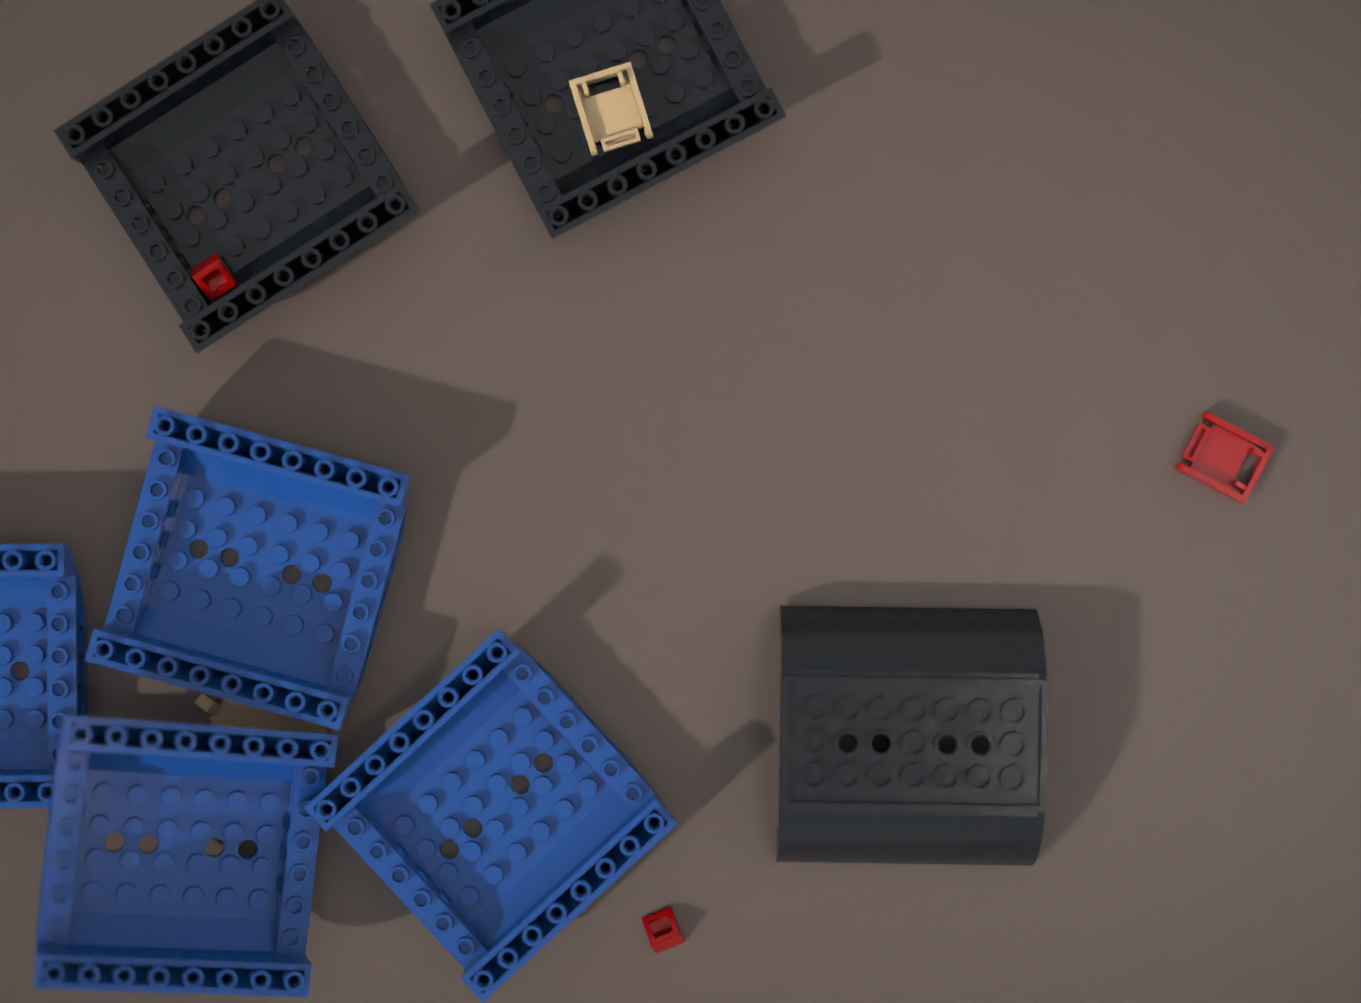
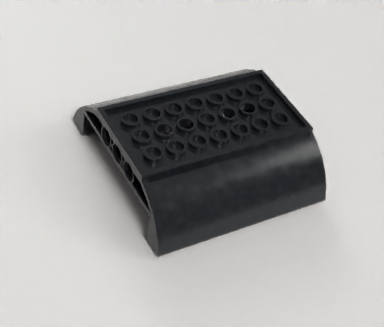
(530, 49)
(213, 125)
(914, 681)

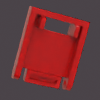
(1218, 454)

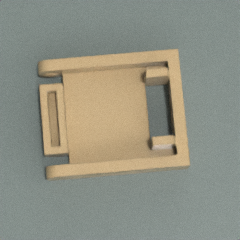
(614, 114)

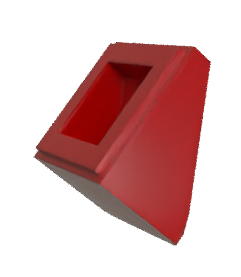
(213, 277)
(663, 930)

